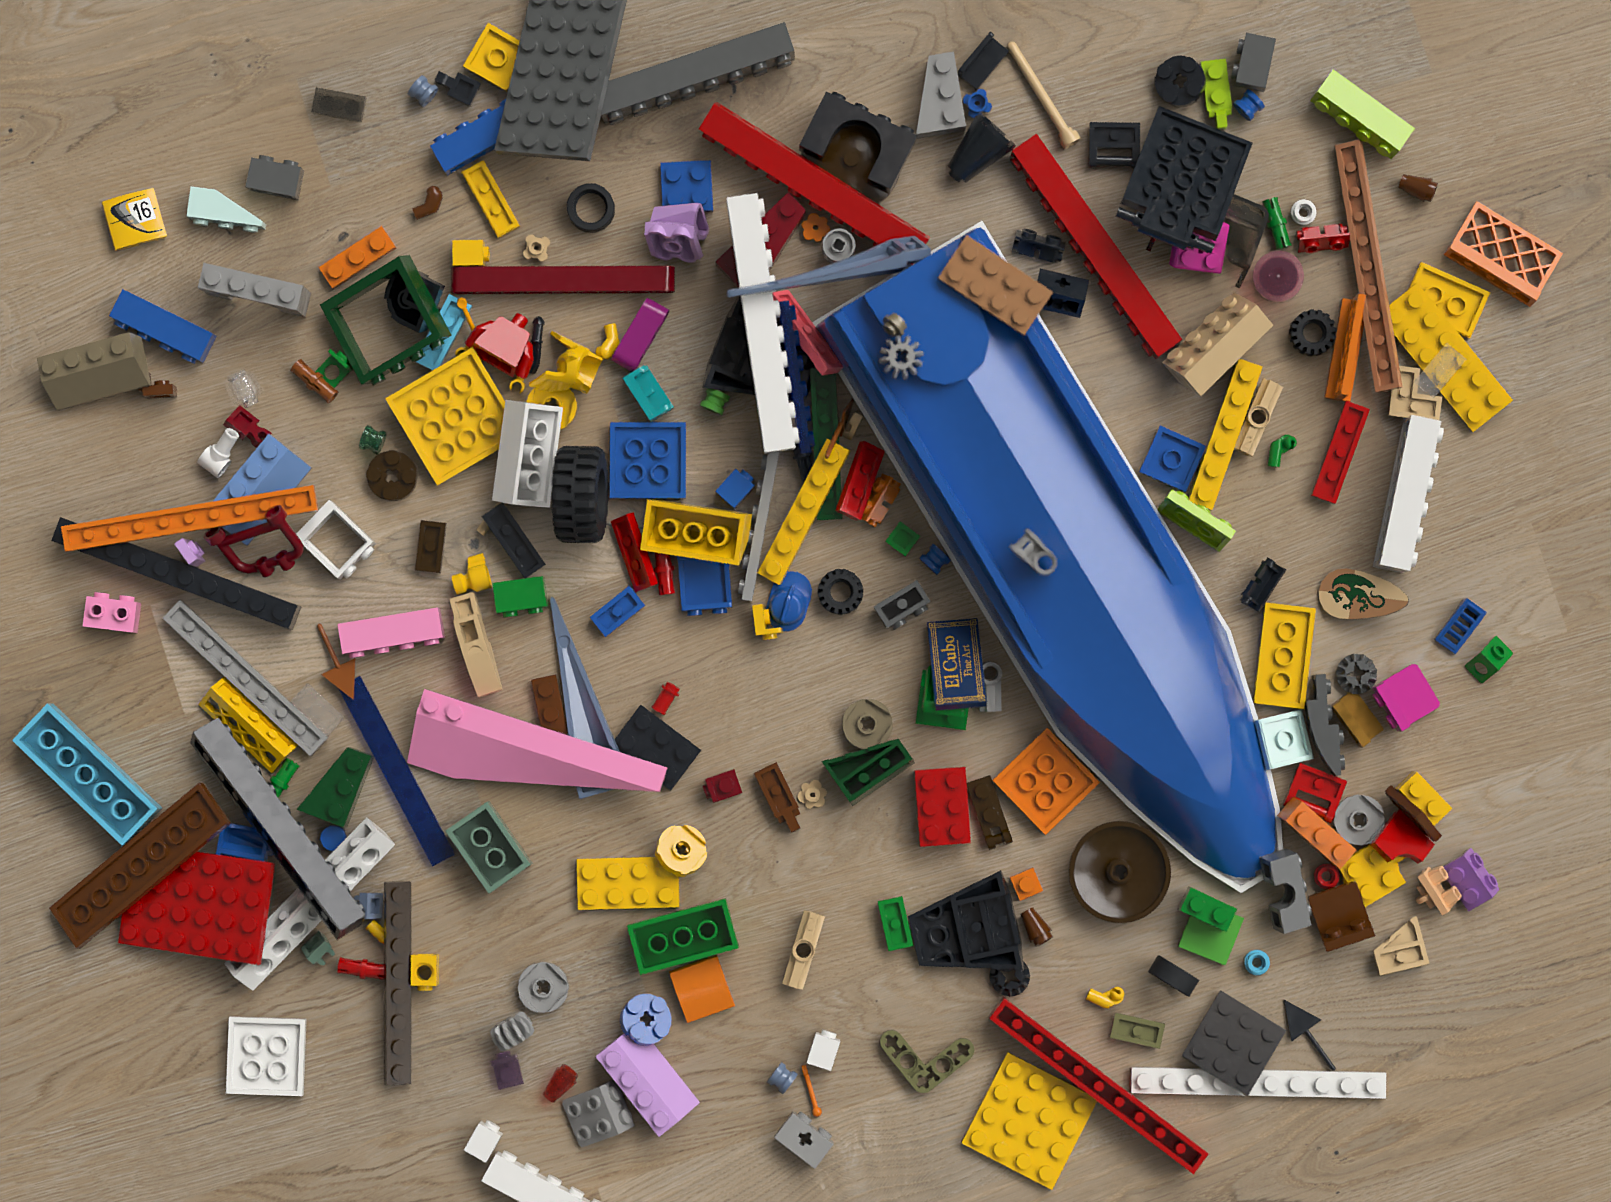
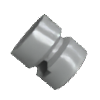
(838, 245)

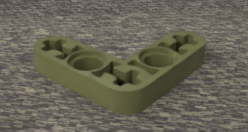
(919, 1067)

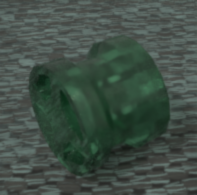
(372, 440)

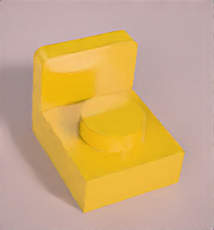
(761, 619)

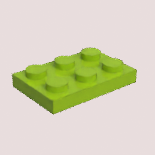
(1196, 520)

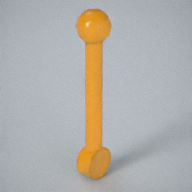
(462, 303)

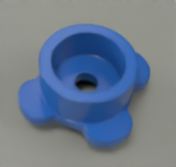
(979, 96)

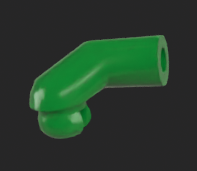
(1280, 447)

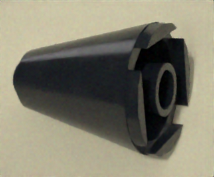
(979, 149)

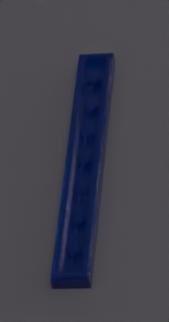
(398, 774)

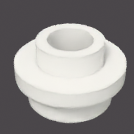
(1309, 206)

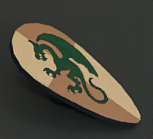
(1359, 595)

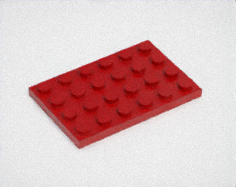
(205, 909)

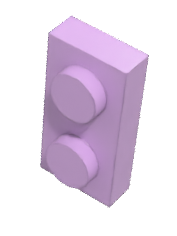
(190, 551)

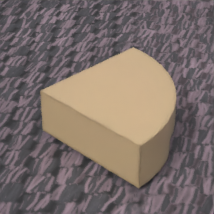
(852, 426)

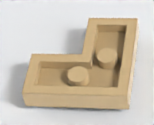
(1407, 402)

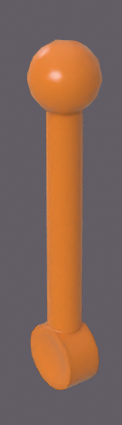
(816, 1111)

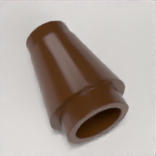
(1419, 187)
(1036, 927)

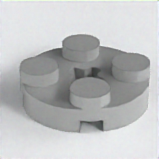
(1344, 819)
(528, 987)

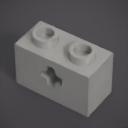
(810, 1152)

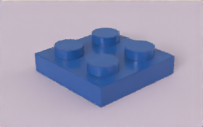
(687, 183)
(1172, 459)

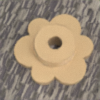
(804, 795)

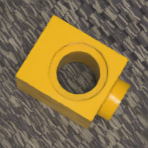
(470, 253)
(432, 962)

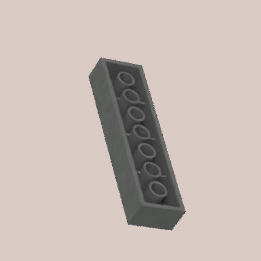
(697, 72)

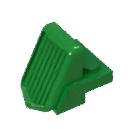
(926, 709)

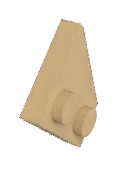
(1402, 950)

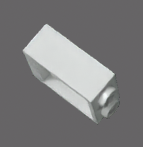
(317, 522)

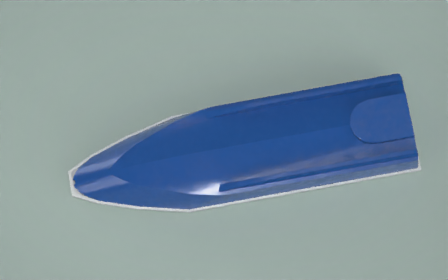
(1122, 630)

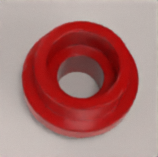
(1333, 879)

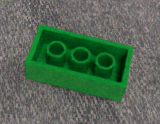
(683, 936)

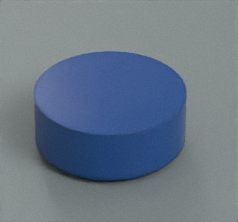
(332, 837)

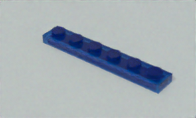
(799, 388)

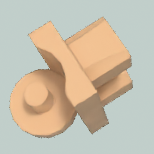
(1434, 893)

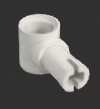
(216, 457)

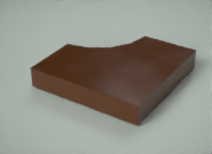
(1413, 813)

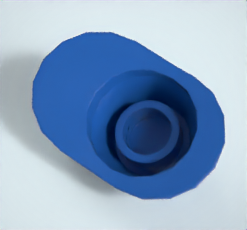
(789, 601)

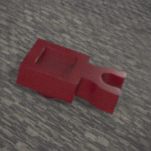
(246, 426)

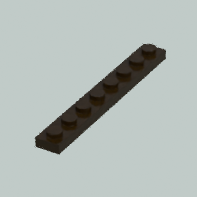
(397, 983)

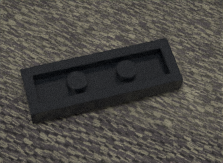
(513, 540)

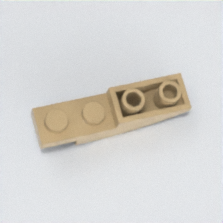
(475, 645)

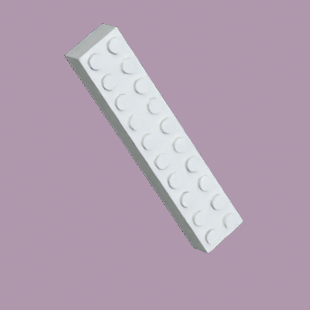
(761, 324)

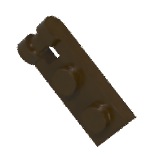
(989, 811)

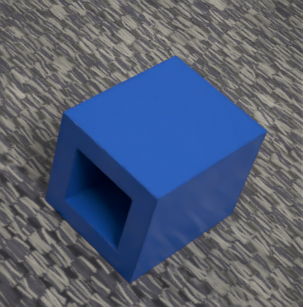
(736, 488)

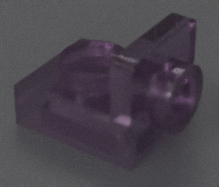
(507, 1070)

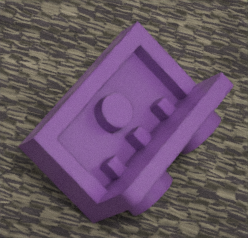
(1471, 879)

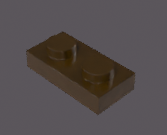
(430, 546)

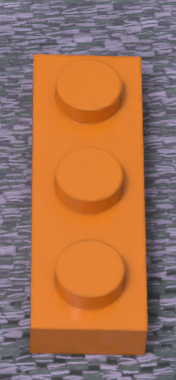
(357, 257)

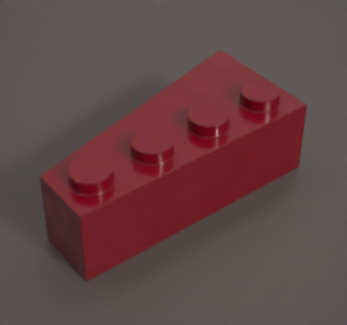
(781, 223)

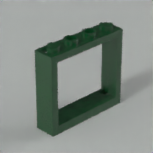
(423, 300)

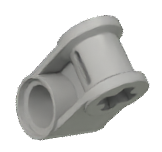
(1033, 552)

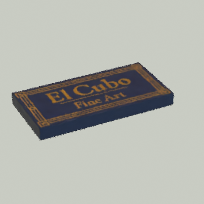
(956, 664)

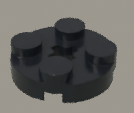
(1192, 87)

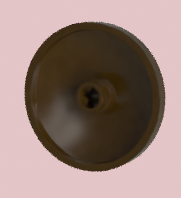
(852, 160)
(1119, 872)

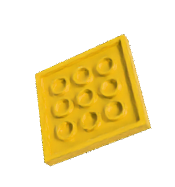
(451, 415)
(1029, 1120)

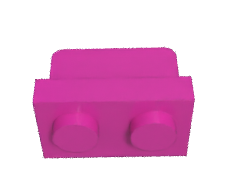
(1405, 697)

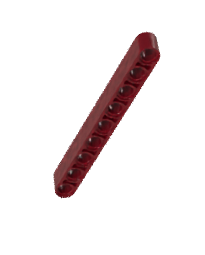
(562, 279)

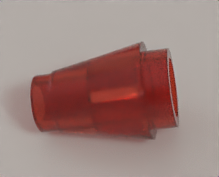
(560, 1082)

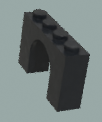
(836, 114)

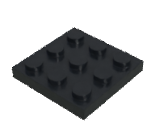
(1233, 1043)

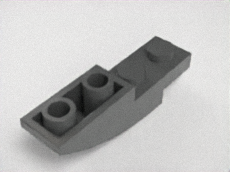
(1324, 736)

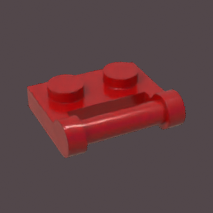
(1320, 785)

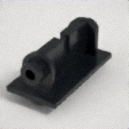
(1048, 246)
(1266, 580)

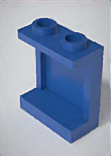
(704, 586)

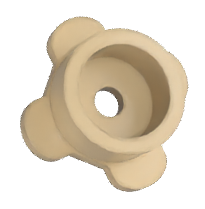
(541, 253)

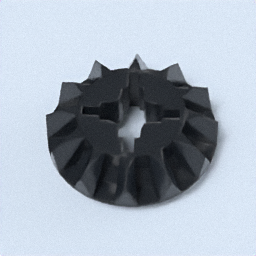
(1012, 988)

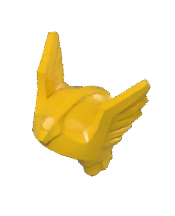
(574, 369)

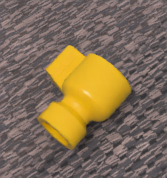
(476, 578)

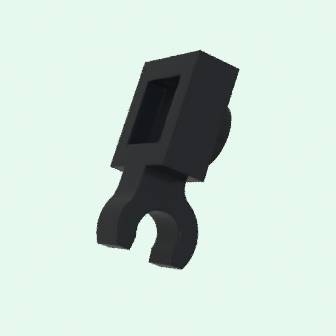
(461, 88)

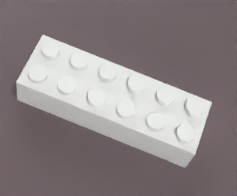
(1407, 494)

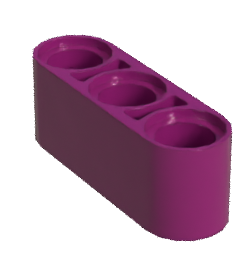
(640, 335)

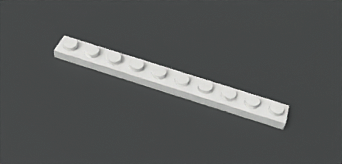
(1270, 1083)

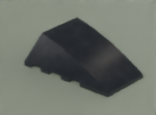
(730, 361)
(970, 928)

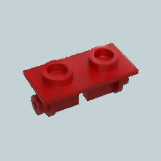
(1334, 238)

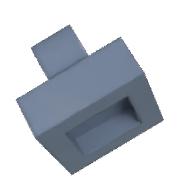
(372, 904)

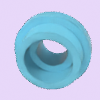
(1265, 962)

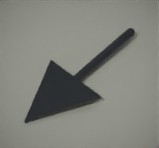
(1299, 1022)

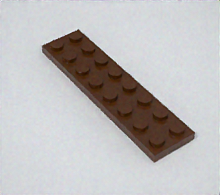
(140, 865)

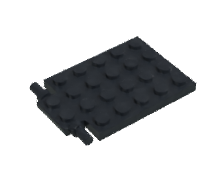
(1184, 181)

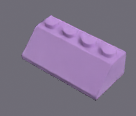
(648, 1082)

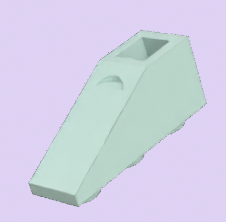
(212, 206)

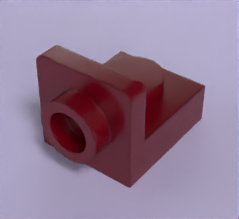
(722, 786)

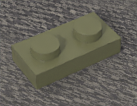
(1137, 1030)

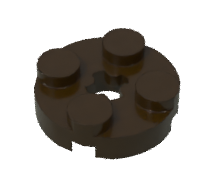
(392, 461)

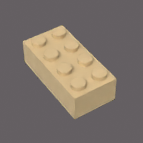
(1217, 343)

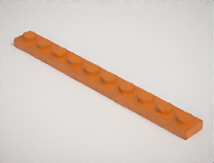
(186, 518)

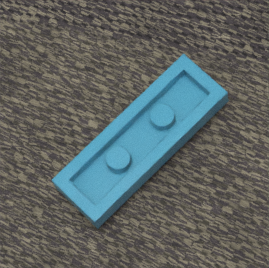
(454, 320)

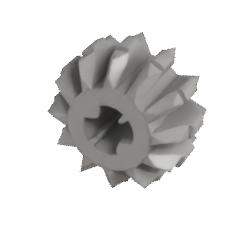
(892, 356)
(512, 1031)

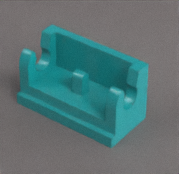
(648, 393)

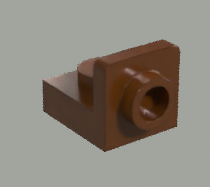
(160, 389)

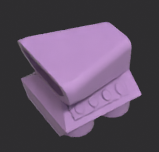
(677, 231)

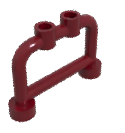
(265, 566)

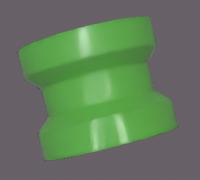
(715, 401)

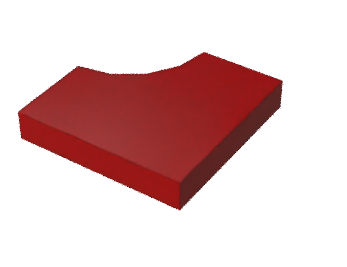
(1401, 838)

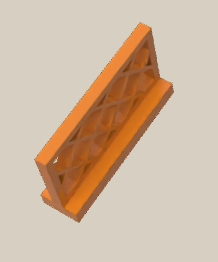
(1493, 272)
(1346, 349)

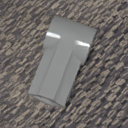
(993, 690)

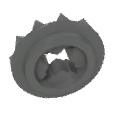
(1350, 683)

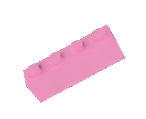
(391, 631)

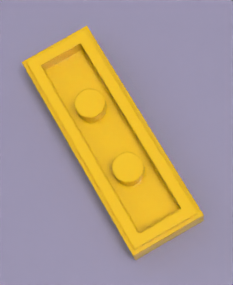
(490, 199)

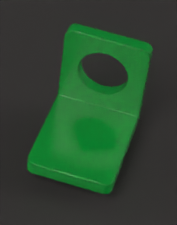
(339, 360)
(1492, 657)

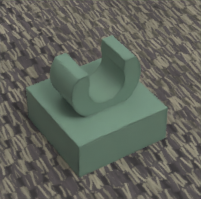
(316, 948)

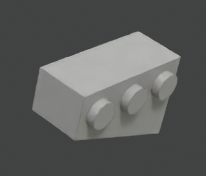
(941, 99)

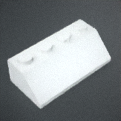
(527, 453)

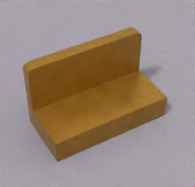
(1357, 718)

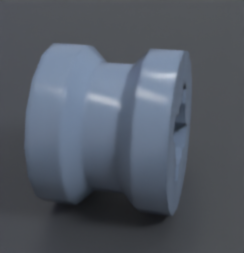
(423, 91)
(782, 1078)

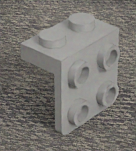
(598, 1113)

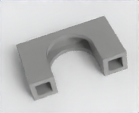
(233, 283)

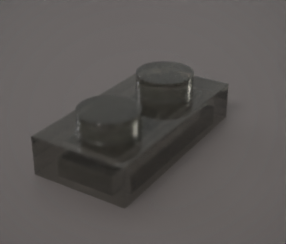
(338, 104)

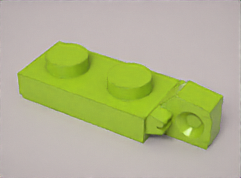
(1217, 91)

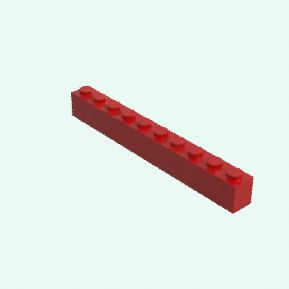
(804, 177)
(1095, 246)
(1098, 1085)

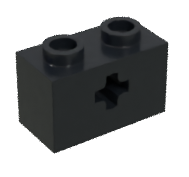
(1068, 292)

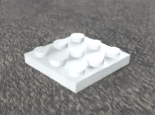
(266, 1056)

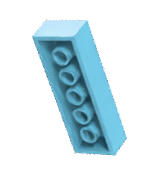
(87, 774)

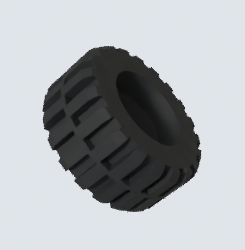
(580, 494)

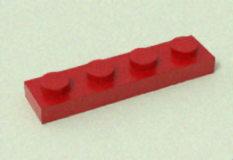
(1340, 452)

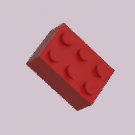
(942, 806)

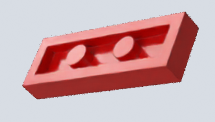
(860, 480)
(636, 560)

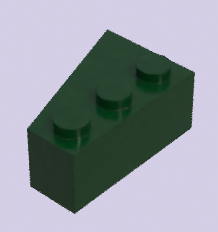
(868, 769)

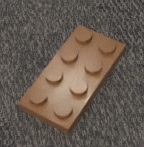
(995, 285)

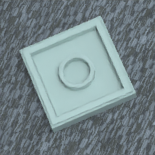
(1283, 739)

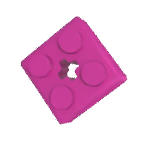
(1200, 260)

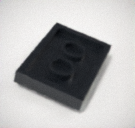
(655, 741)

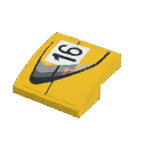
(134, 219)

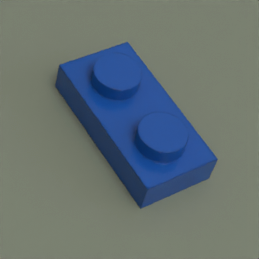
(617, 611)

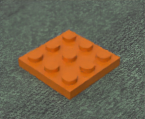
(1046, 781)

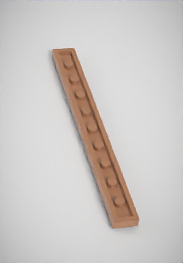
(1368, 266)

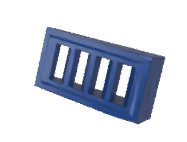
(1466, 603)

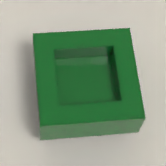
(902, 538)

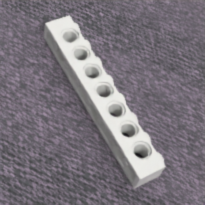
(297, 917)

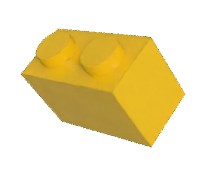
(1422, 795)

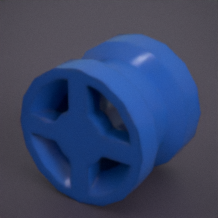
(1248, 105)
(934, 559)

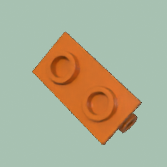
(883, 489)

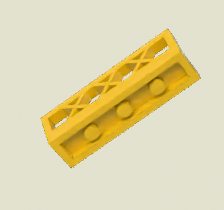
(249, 721)

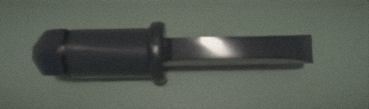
(536, 341)

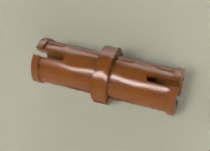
(314, 381)

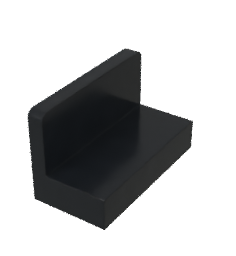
(982, 62)

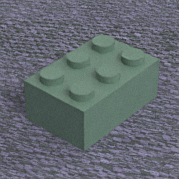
(489, 847)

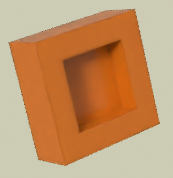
(1026, 884)

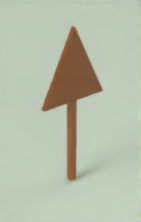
(840, 428)
(342, 675)

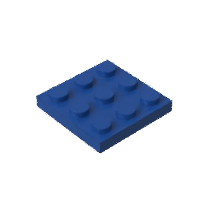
(647, 460)

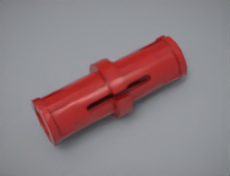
(664, 573)
(361, 968)

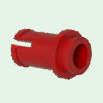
(665, 697)

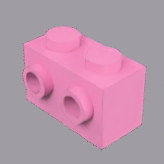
(112, 614)

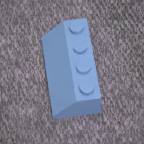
(267, 470)

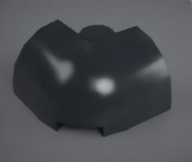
(402, 304)

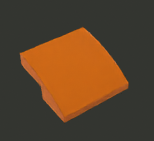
(702, 988)

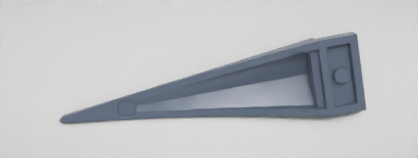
(880, 260)
(582, 707)

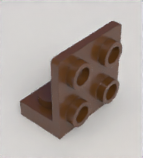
(1341, 916)

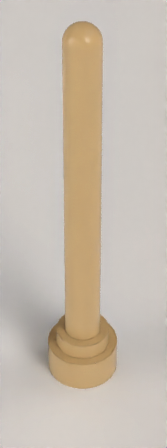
(1067, 135)

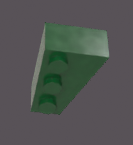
(339, 788)

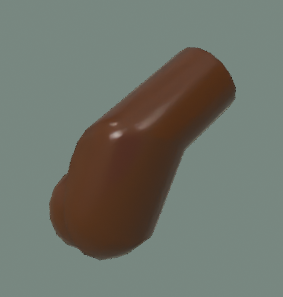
(431, 205)

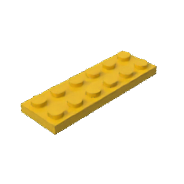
(1423, 333)

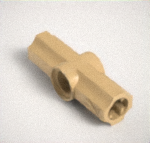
(1263, 402)
(798, 966)

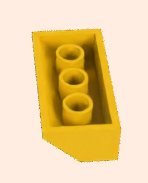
(695, 531)

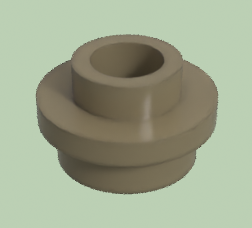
(894, 325)

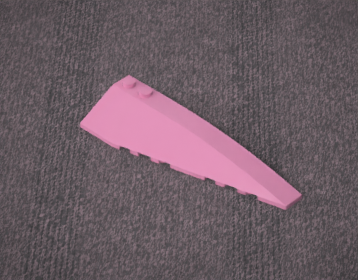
(491, 746)

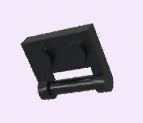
(1113, 136)

